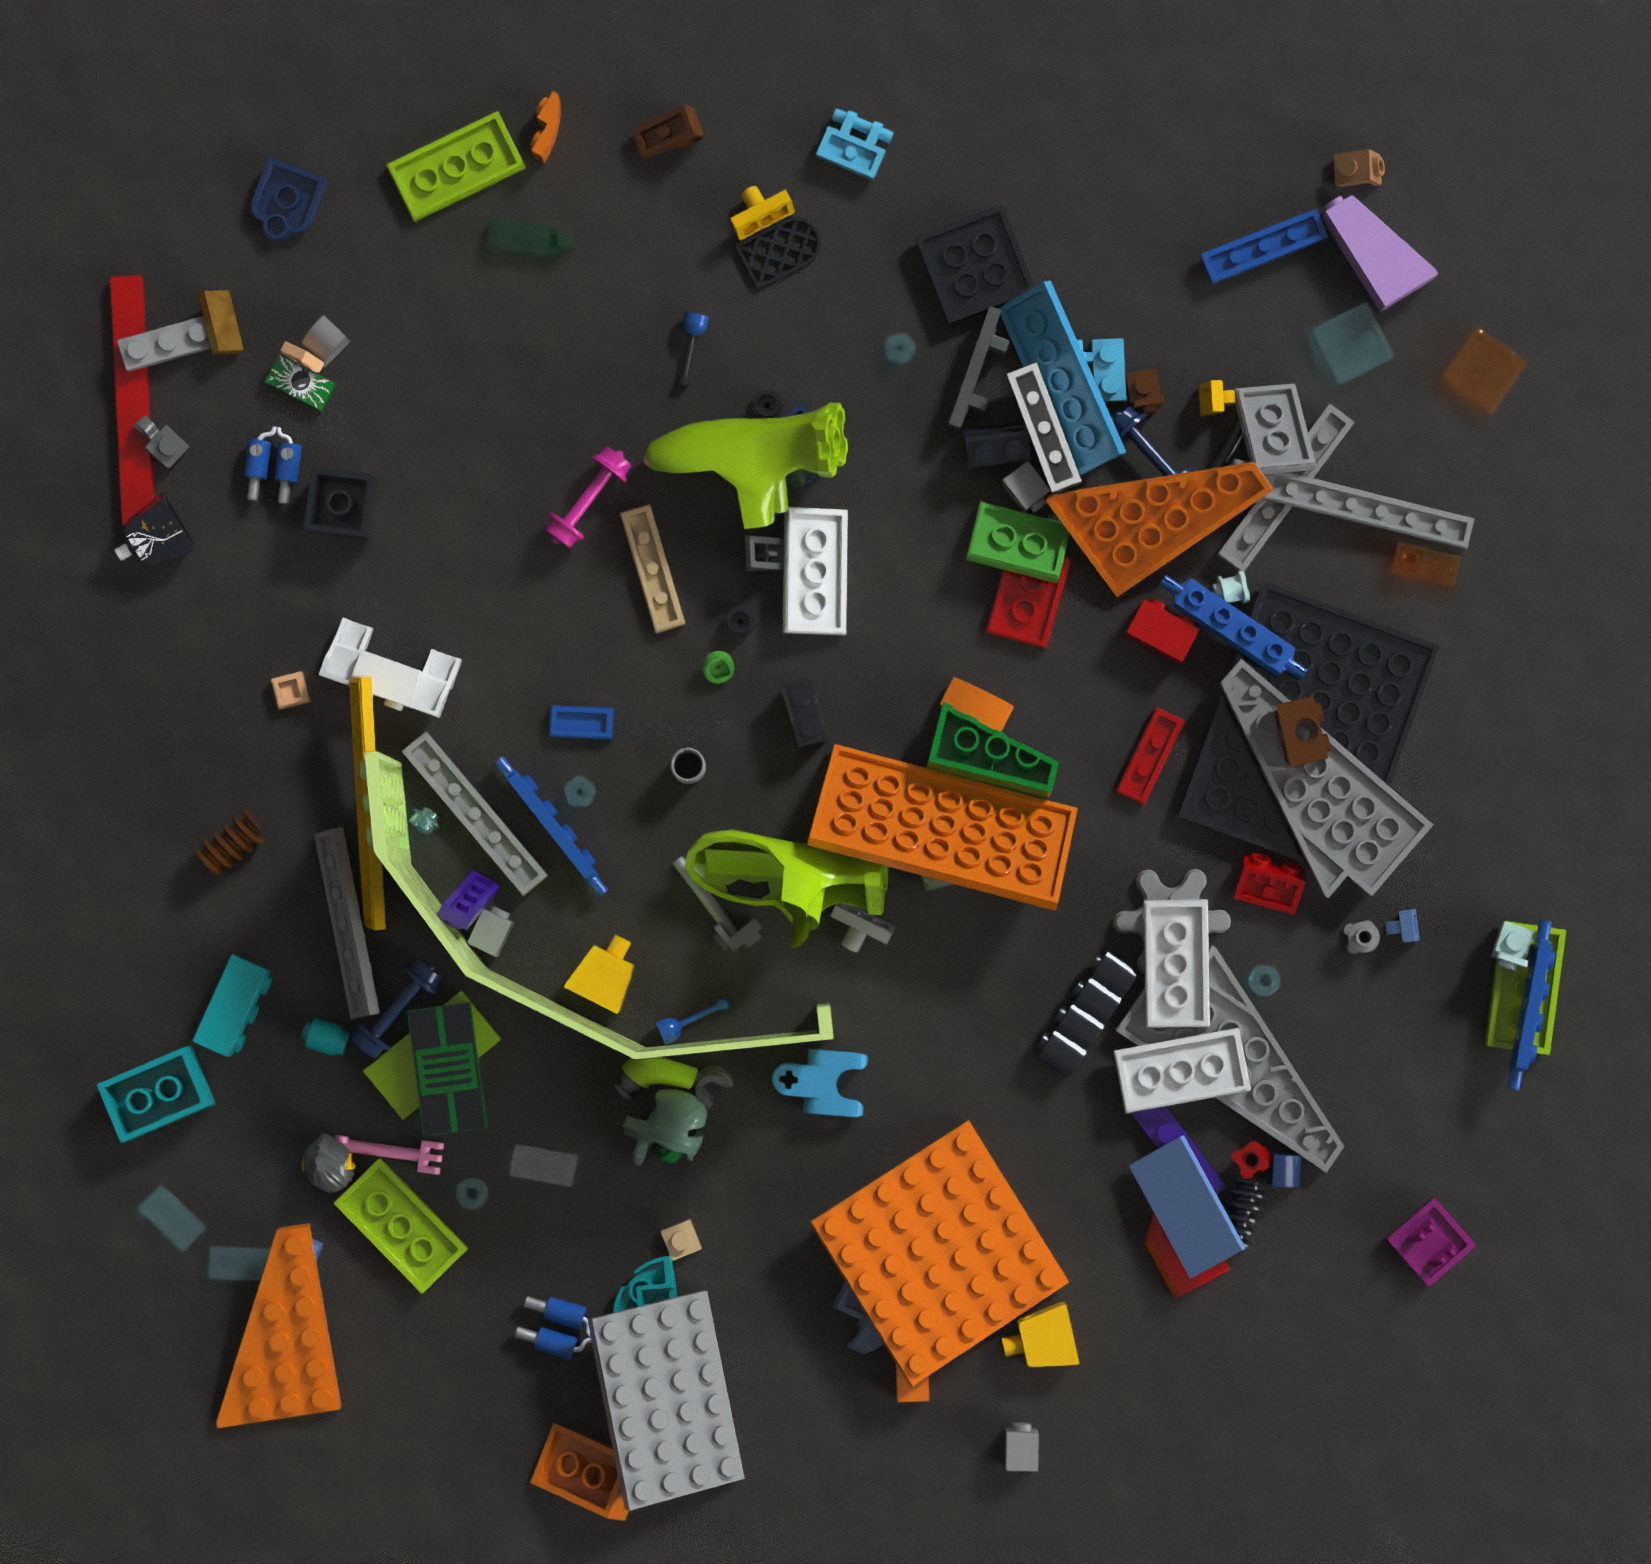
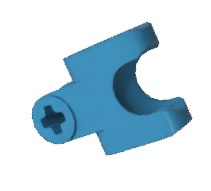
(818, 1081)

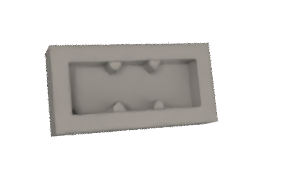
(861, 925)

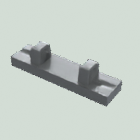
(986, 341)

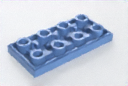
(1187, 1207)

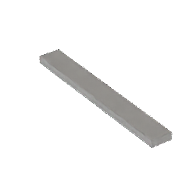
(1368, 508)

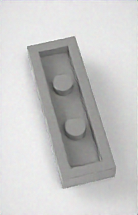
(164, 344)

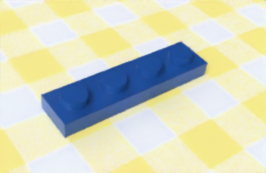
(1263, 246)

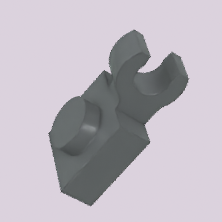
(163, 445)

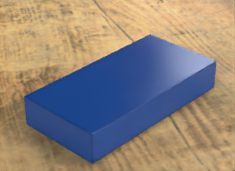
(581, 722)

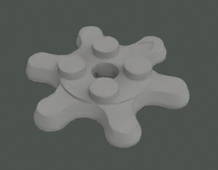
(1152, 889)

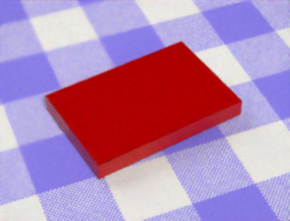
(1026, 607)

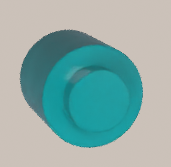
(325, 1037)

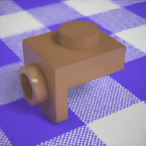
(1358, 168)

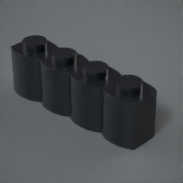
(1087, 1014)

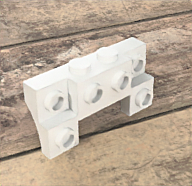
(390, 680)

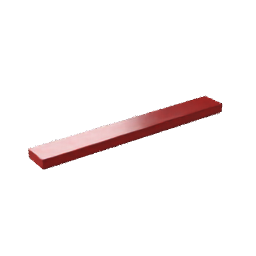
(131, 397)

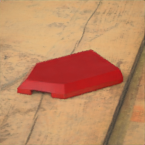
(1171, 1266)

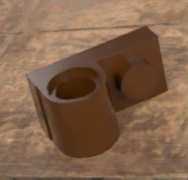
(673, 129)

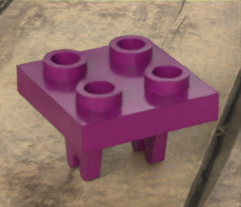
(1430, 1241)

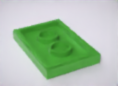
(1018, 542)

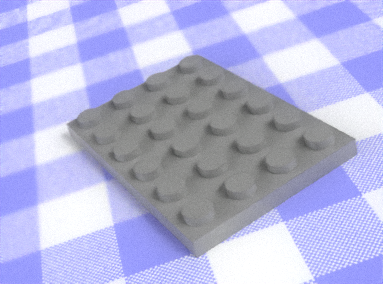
(665, 1399)

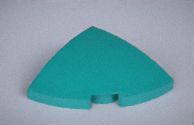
(651, 1284)

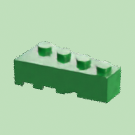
(988, 756)

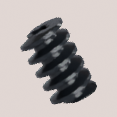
(1243, 1205)

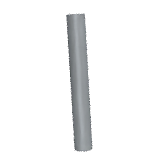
(706, 899)

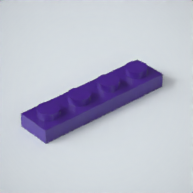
(468, 900)
(1163, 1128)

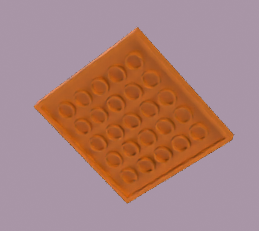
(939, 1252)

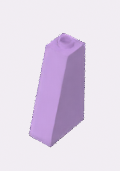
(1376, 253)

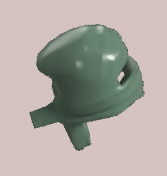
(672, 1124)

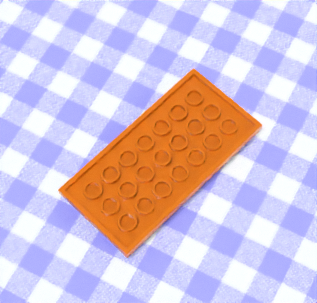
(943, 827)

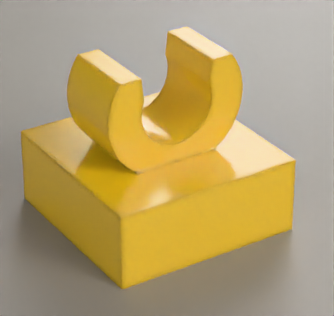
(1213, 398)

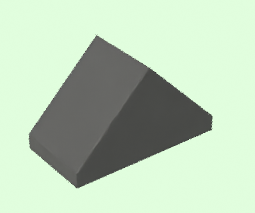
(764, 554)

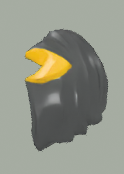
(328, 1164)

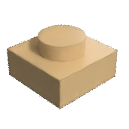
(681, 1239)

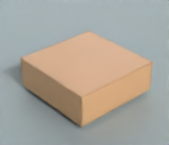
(302, 357)
(290, 690)

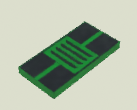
(447, 1069)

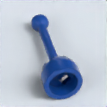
(671, 1028)

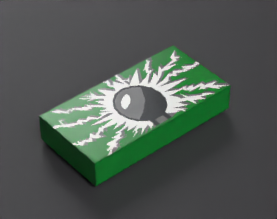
(300, 383)

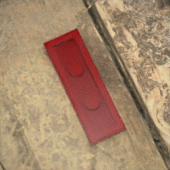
(1150, 756)

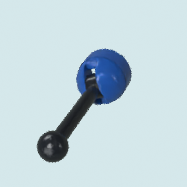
(694, 325)

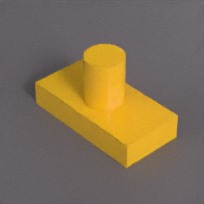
(760, 212)

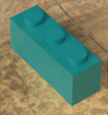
(233, 1006)

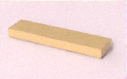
(652, 568)

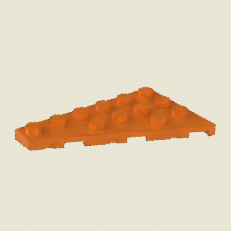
(286, 1347)

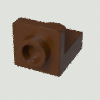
(1144, 391)

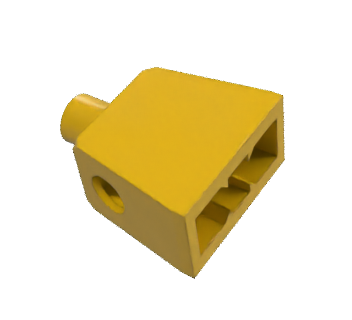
(604, 975)
(1044, 1338)

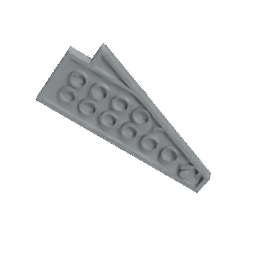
(1336, 806)
(1277, 1094)

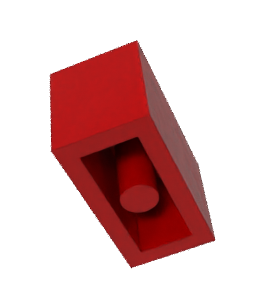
(1162, 631)

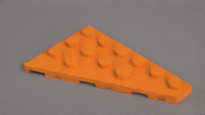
(1148, 522)

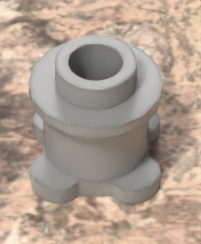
(1353, 931)

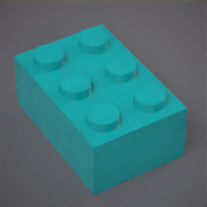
(156, 1094)

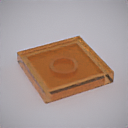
(1483, 370)

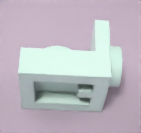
(1512, 946)

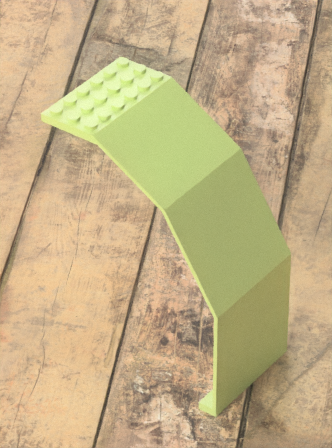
(391, 845)

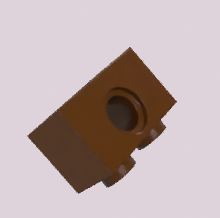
(1296, 751)

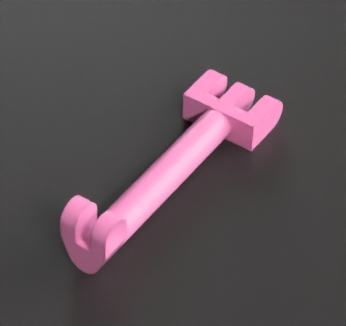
(420, 1155)

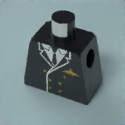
(155, 533)

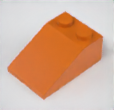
(581, 1472)

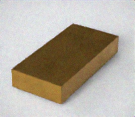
(220, 322)

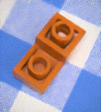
(549, 118)
(977, 703)

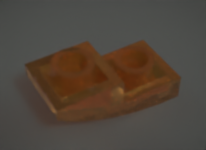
(1426, 565)

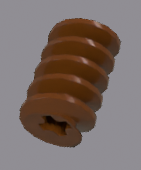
(230, 843)

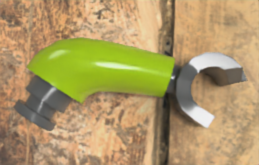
(664, 1071)

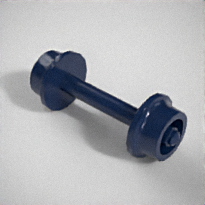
(1126, 425)
(370, 1039)

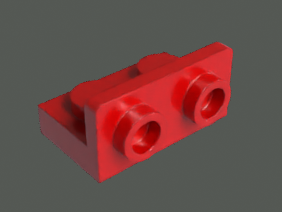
(1270, 883)

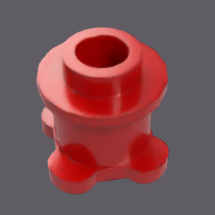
(1242, 1158)

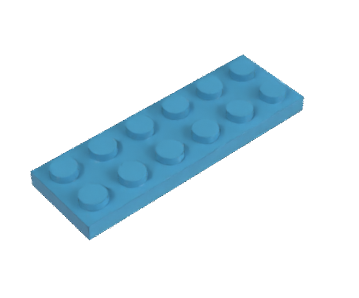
(1045, 337)

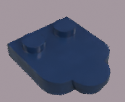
(286, 199)

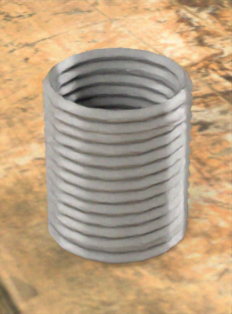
(683, 751)

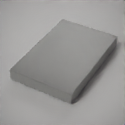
(1274, 428)

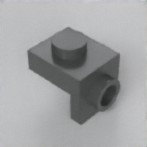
(747, 935)

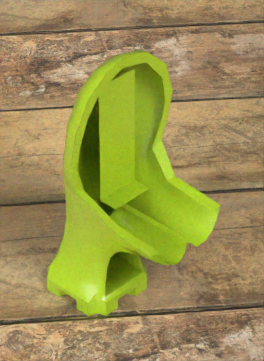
(756, 455)
(799, 876)

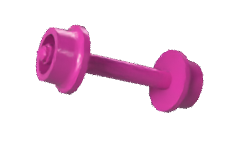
(612, 465)

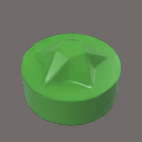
(718, 667)

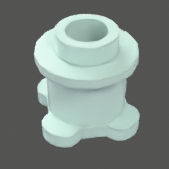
(1232, 588)

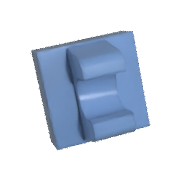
(1406, 925)

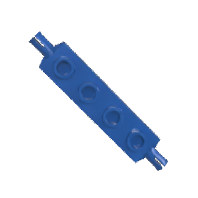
(1233, 627)
(562, 835)
(1529, 1017)

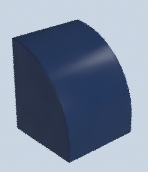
(1284, 1170)

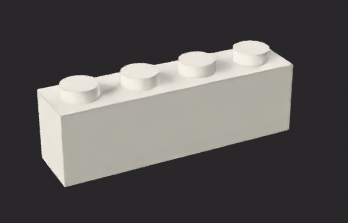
(1044, 428)

